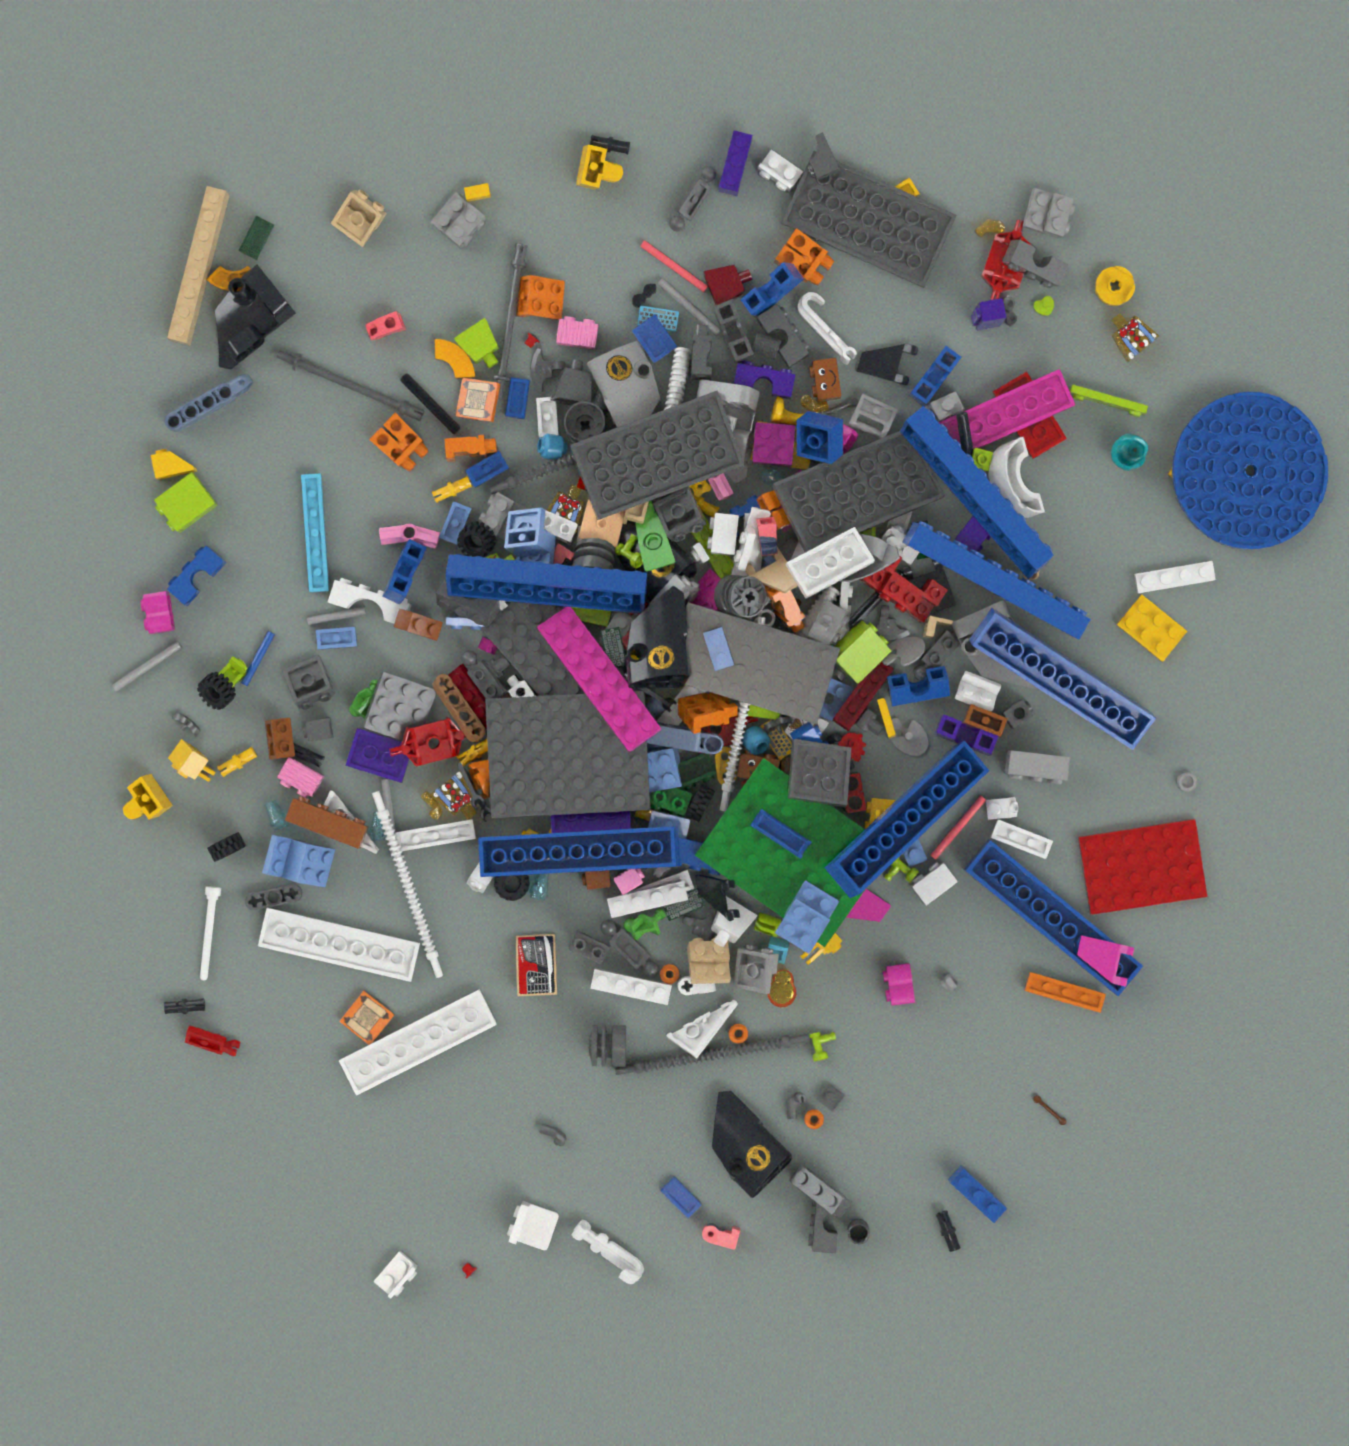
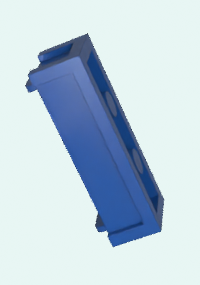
(780, 833)

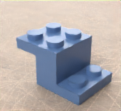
(527, 536)
(663, 767)
(298, 861)
(807, 917)

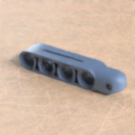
(236, 388)
(682, 738)

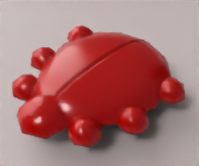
(855, 743)

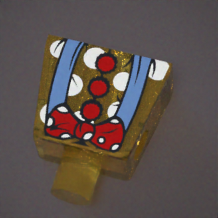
(1132, 336)
(568, 505)
(455, 796)

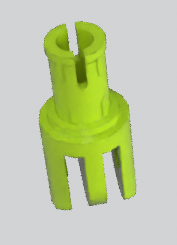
(767, 924)

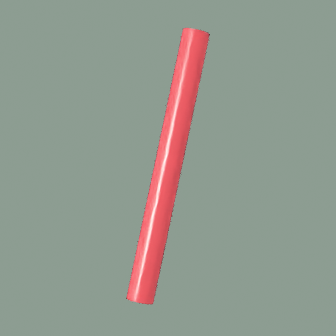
(674, 266)
(958, 827)

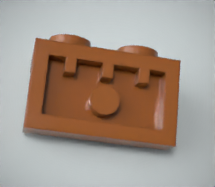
(279, 738)

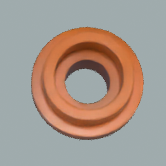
(674, 969)
(742, 1038)
(814, 1125)

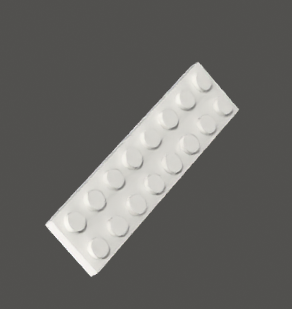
(339, 944)
(418, 1042)

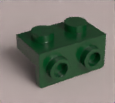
(696, 769)

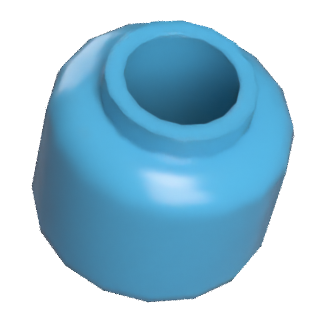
(551, 446)
(756, 740)

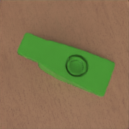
(653, 541)

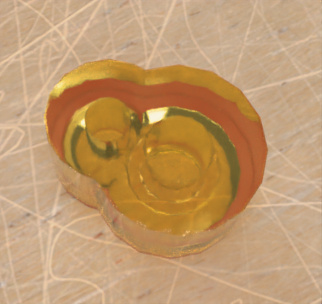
(782, 988)

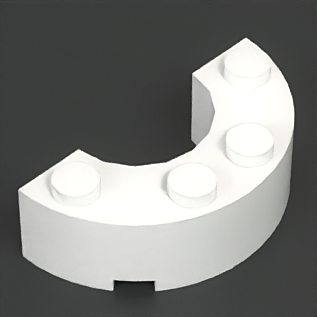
(1006, 475)

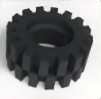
(481, 532)
(211, 696)
(700, 803)
(226, 847)
(512, 895)

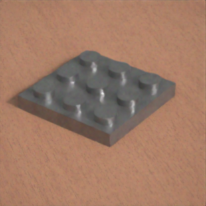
(398, 705)
(819, 773)

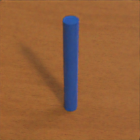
(258, 657)

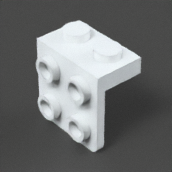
(533, 1225)

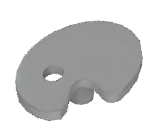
(908, 650)
(913, 739)

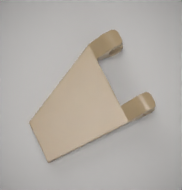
(774, 575)

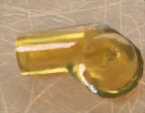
(990, 226)
(811, 405)
(434, 804)

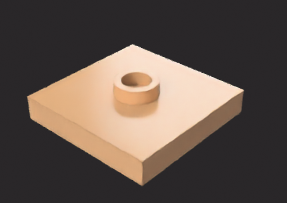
(605, 529)

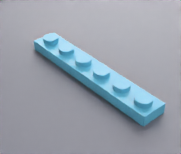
(315, 532)

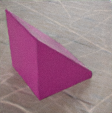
(487, 645)

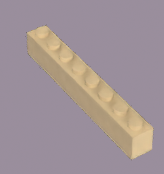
(198, 266)

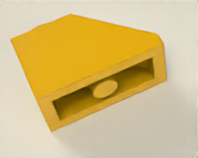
(169, 465)

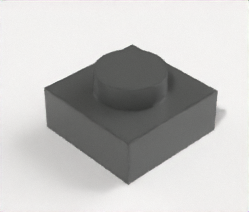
(830, 1097)

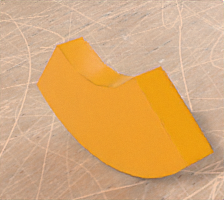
(221, 277)
(455, 358)

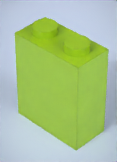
(185, 503)
(861, 651)

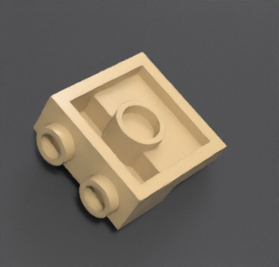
(359, 217)
(708, 962)

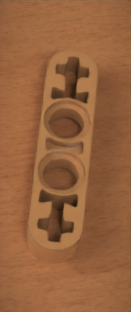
(455, 709)

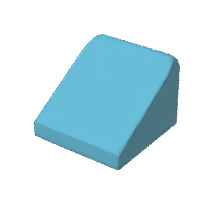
(780, 947)

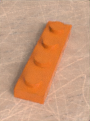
(1065, 992)

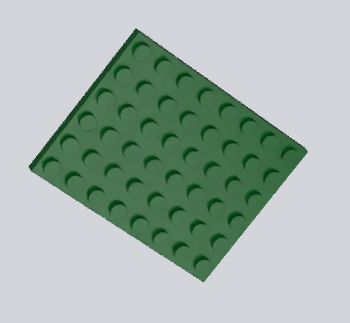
(766, 867)

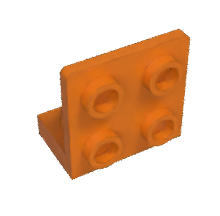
(540, 297)

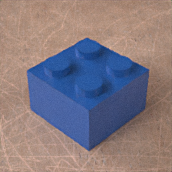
(819, 437)

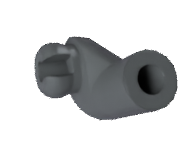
(793, 1102)
(553, 1132)

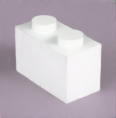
(724, 534)
(933, 883)

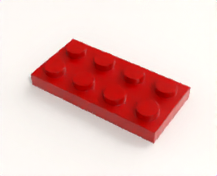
(1041, 435)

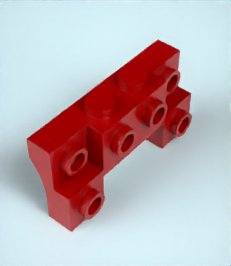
(904, 594)

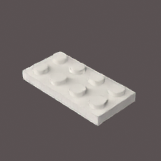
(830, 562)

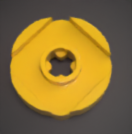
(1126, 284)

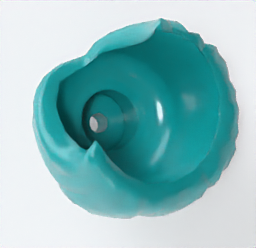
(1124, 454)

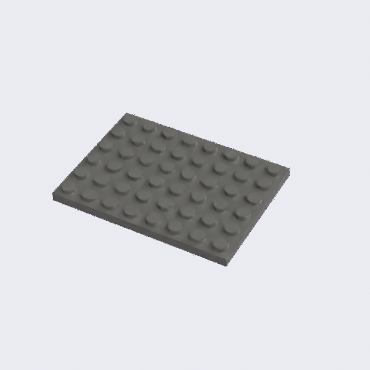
(560, 759)

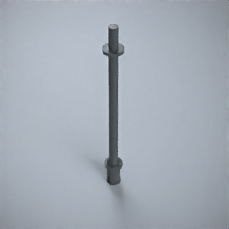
(518, 265)
(403, 407)

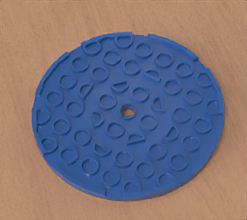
(1213, 479)

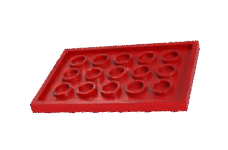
(1142, 866)

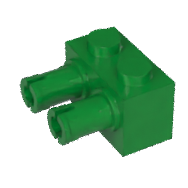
(672, 799)

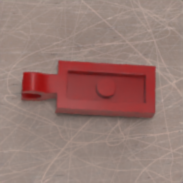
(210, 1041)

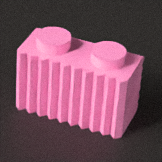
(577, 333)
(300, 777)
(629, 880)

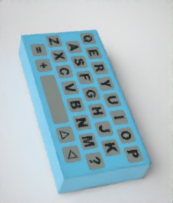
(667, 317)

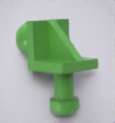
(362, 700)
(644, 924)

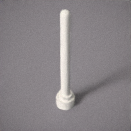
(212, 895)

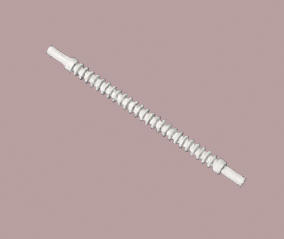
(727, 787)
(420, 921)

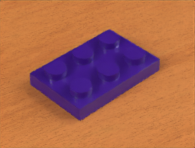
(372, 755)

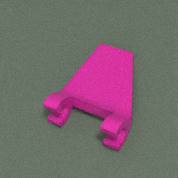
(869, 907)
(1104, 957)

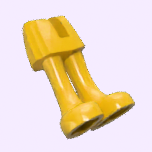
(781, 415)

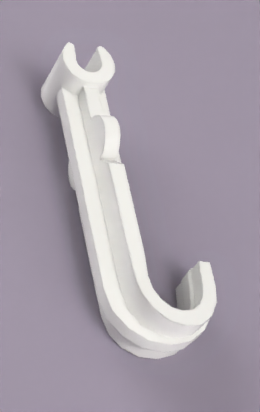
(822, 328)
(614, 1253)

